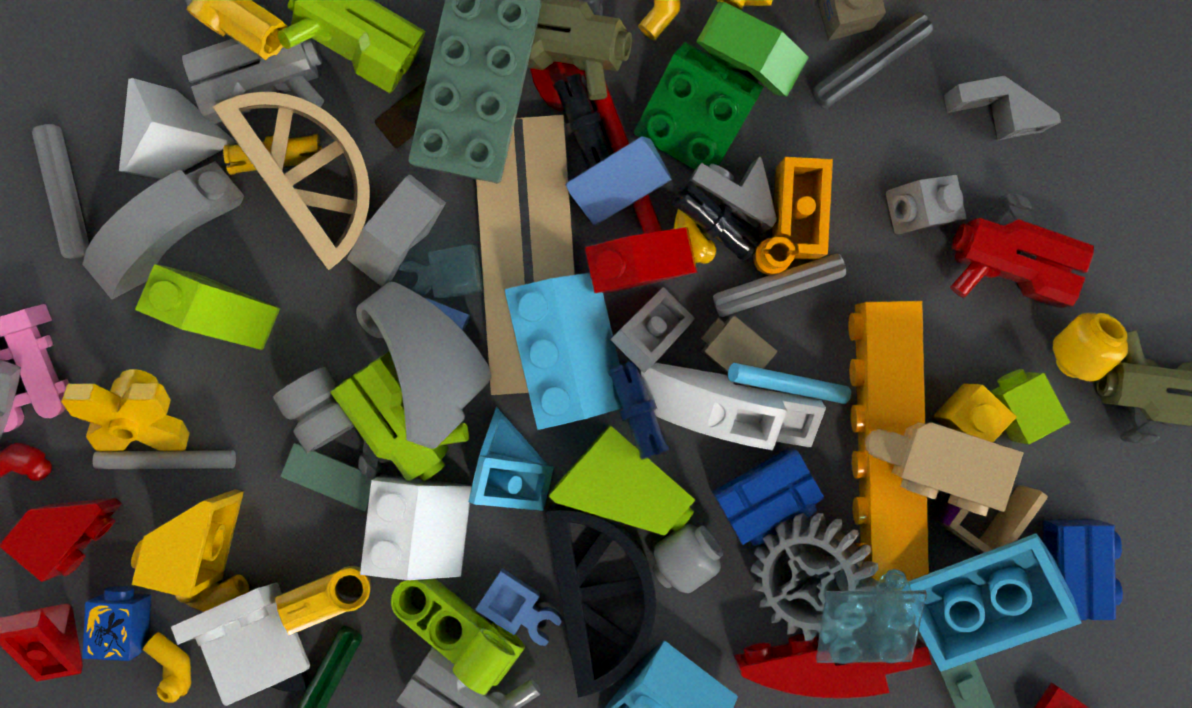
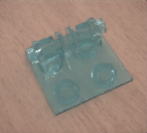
(871, 623)

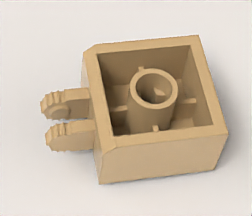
(947, 460)

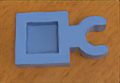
(512, 602)

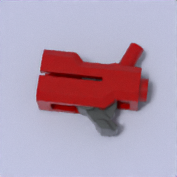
(1021, 253)

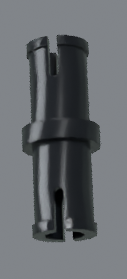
(582, 120)
(716, 221)

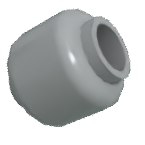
(687, 558)

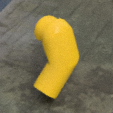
(659, 18)
(703, 249)
(217, 594)
(175, 665)

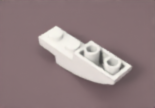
(730, 411)

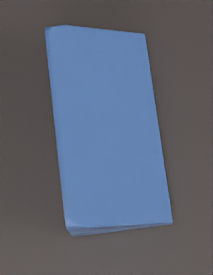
(619, 180)

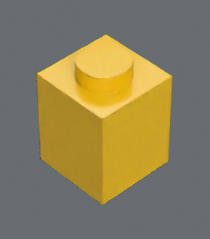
(975, 413)

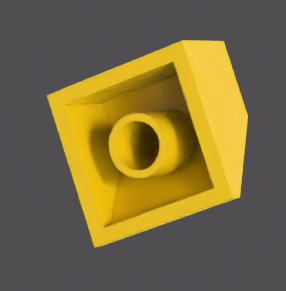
(188, 549)

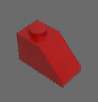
(640, 260)

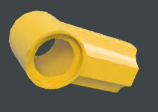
(243, 22)
(319, 600)

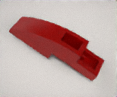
(795, 670)

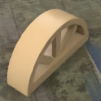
(271, 167)

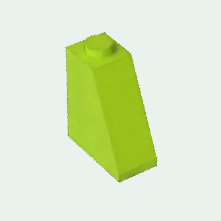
(206, 307)
(623, 488)

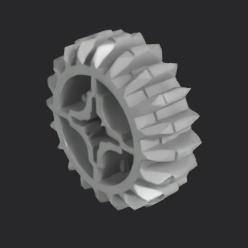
(806, 561)

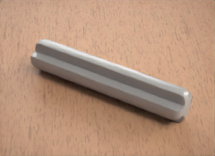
(60, 190)
(779, 285)

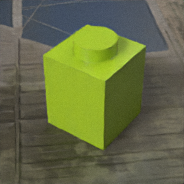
(1033, 403)

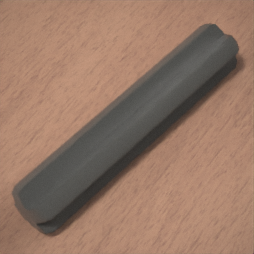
(872, 60)

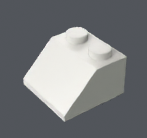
(415, 528)

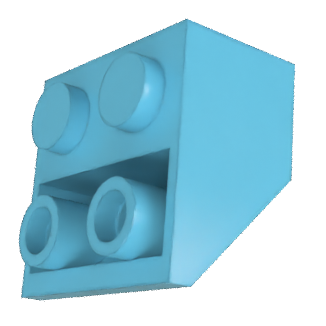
(671, 681)

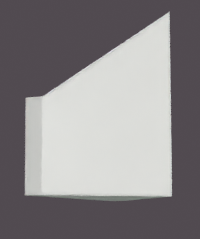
(165, 132)

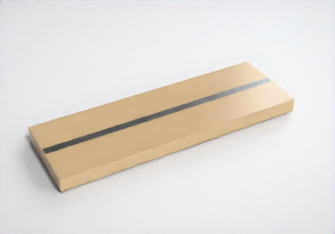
(523, 235)

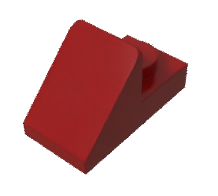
(43, 641)

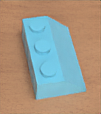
(564, 348)
(994, 602)

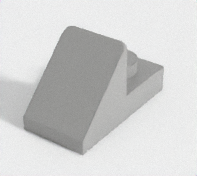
(748, 200)
(652, 330)

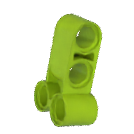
(484, 648)

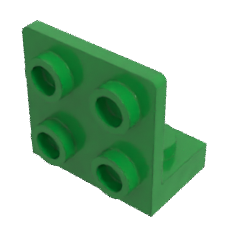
(697, 108)

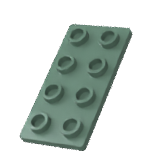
(474, 87)

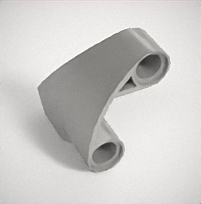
(432, 358)

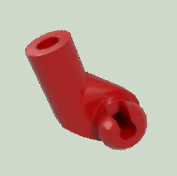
(24, 461)

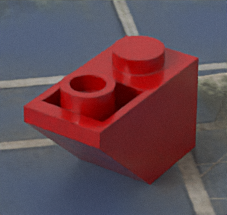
(53, 536)

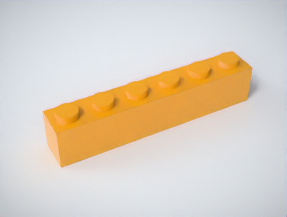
(890, 399)

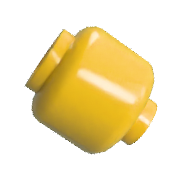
(1090, 346)

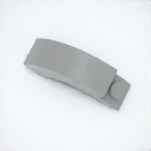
(153, 222)

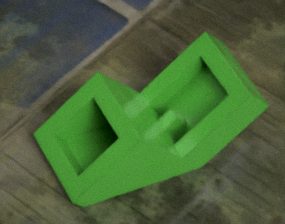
(753, 46)

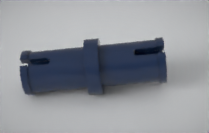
(638, 410)

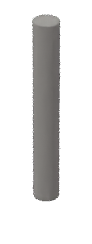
(165, 459)

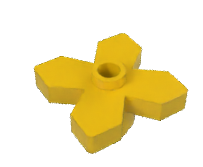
(128, 412)

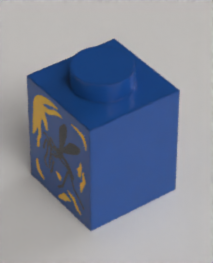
(116, 624)

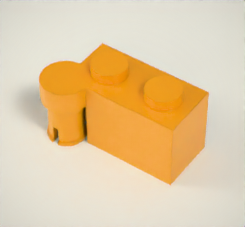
(802, 214)

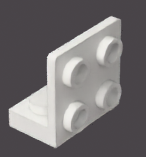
(245, 644)

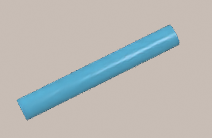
(788, 383)

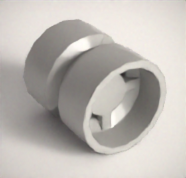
(314, 408)

